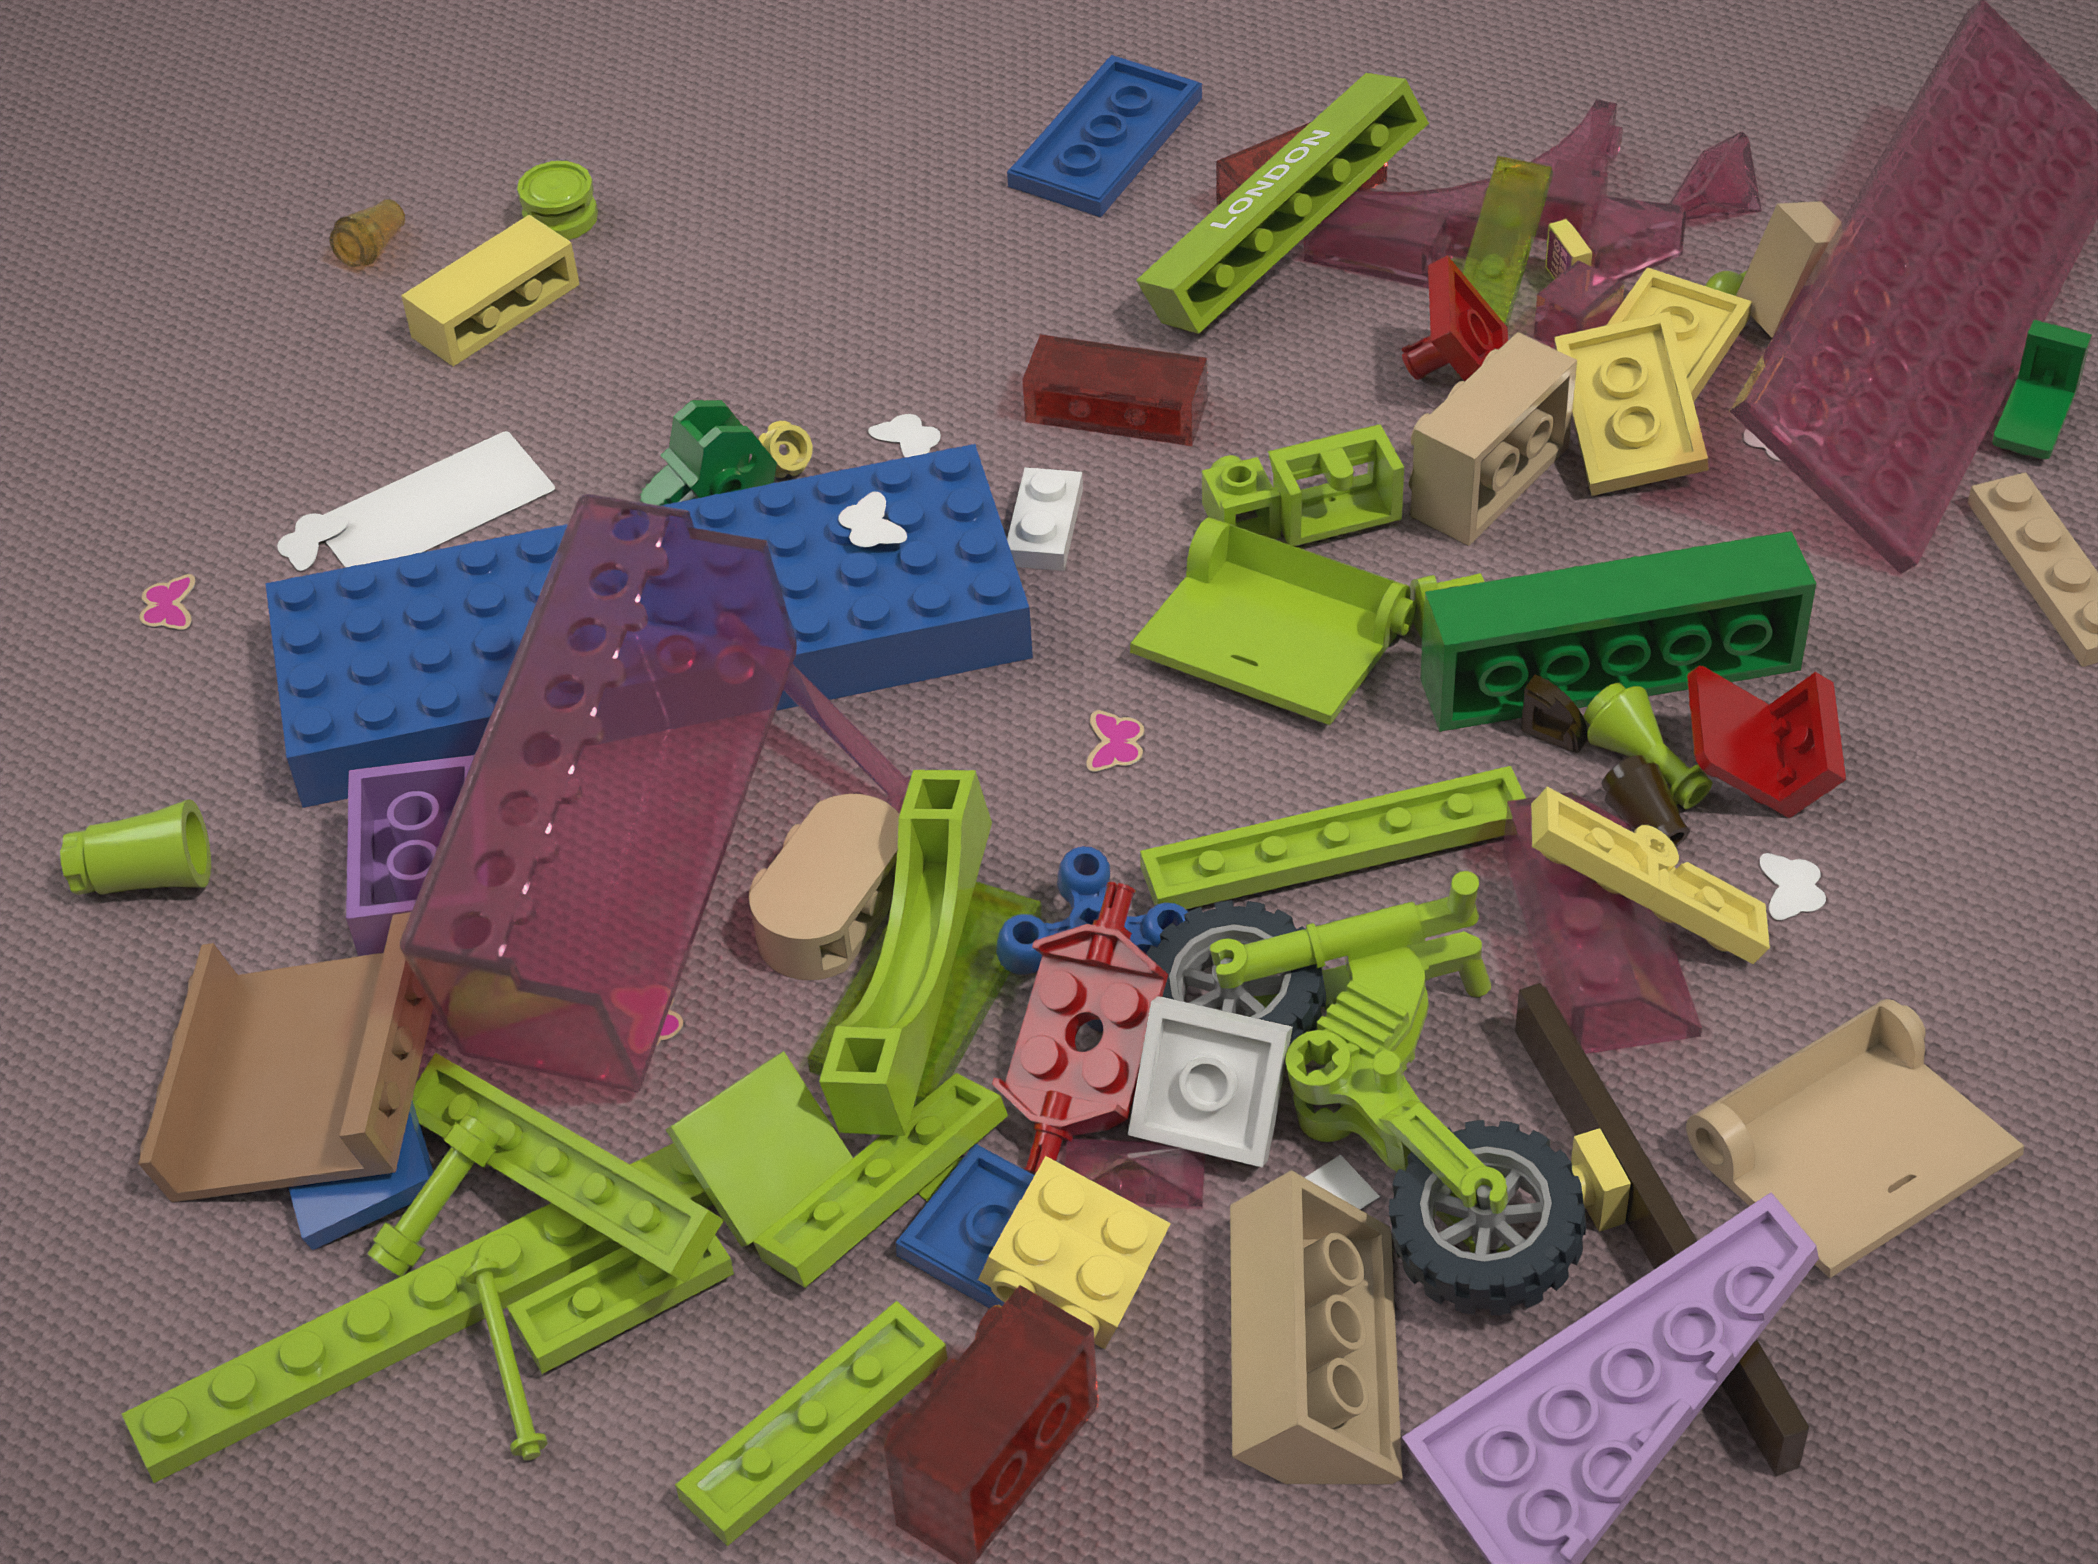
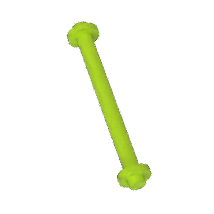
(528, 1442)

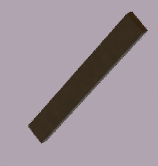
(1652, 1213)

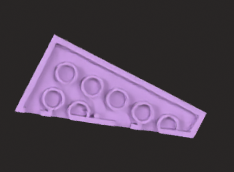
(1580, 1423)

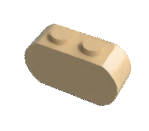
(826, 887)

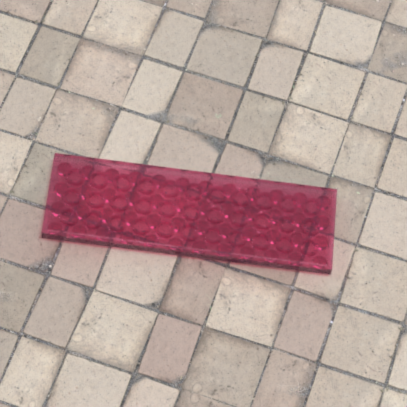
(1931, 289)

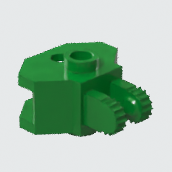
(708, 456)

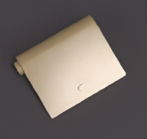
(1852, 1136)

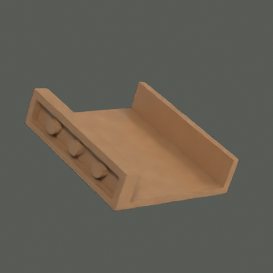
(288, 1074)

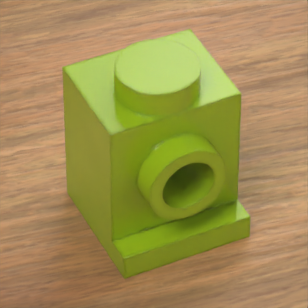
(1240, 487)

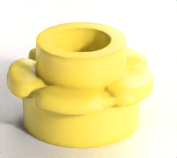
(797, 443)

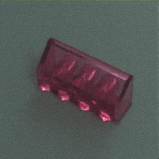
(1596, 949)

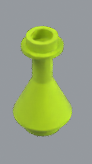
(1626, 724)

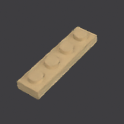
(2043, 558)

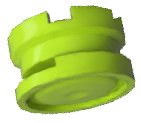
(559, 197)

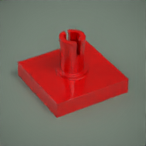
(1460, 326)

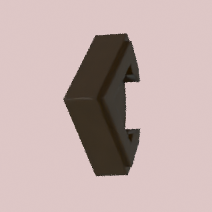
(1552, 715)

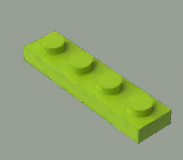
(880, 1180)
(811, 1423)

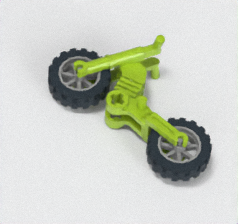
(1365, 1042)

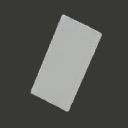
(439, 502)

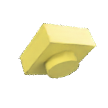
(1602, 1179)

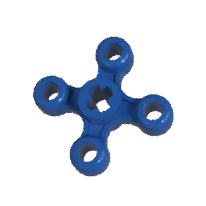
(1083, 884)

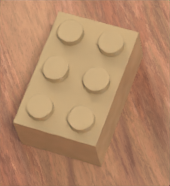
(1492, 438)

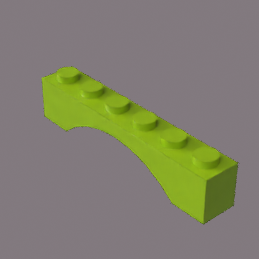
(885, 1041)

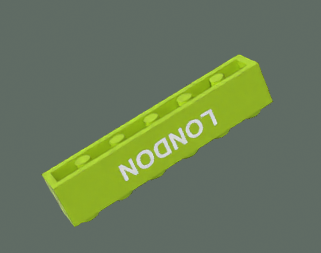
(1282, 202)

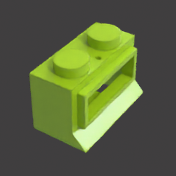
(1345, 501)

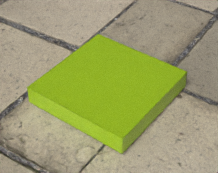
(760, 1147)

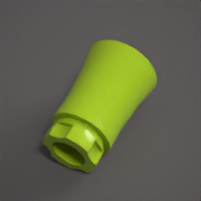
(139, 852)

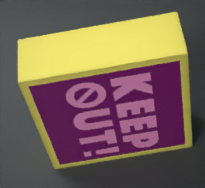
(1565, 248)

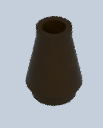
(1643, 797)

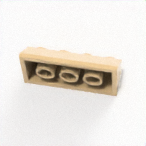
(1313, 1338)

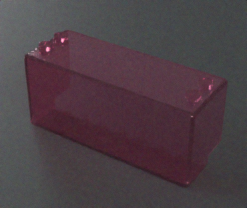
(603, 795)

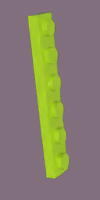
(1331, 840)
(571, 1170)

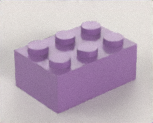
(392, 839)

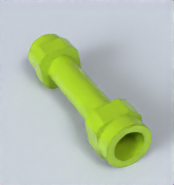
(398, 1246)

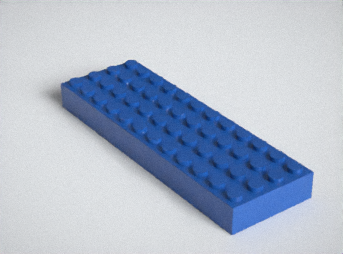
(416, 647)

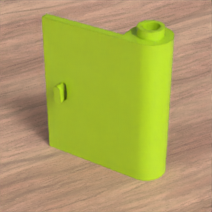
(1275, 621)

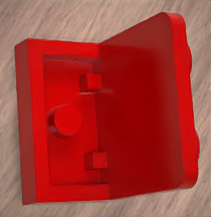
(1774, 751)

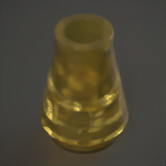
(364, 234)

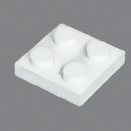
(1209, 1081)

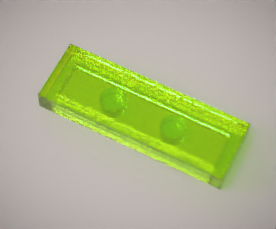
(1506, 231)

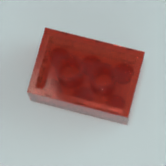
(992, 1425)

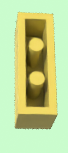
(490, 290)

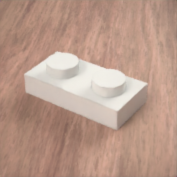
(1045, 518)

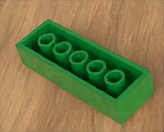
(1617, 621)

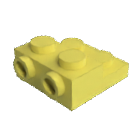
(1075, 1248)

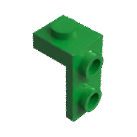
(2043, 390)

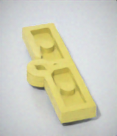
(1644, 870)

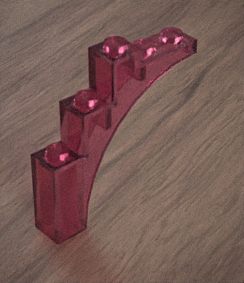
(1404, 232)

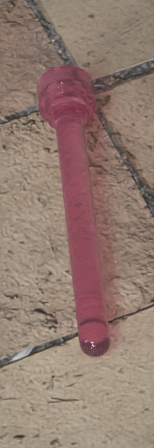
(848, 737)

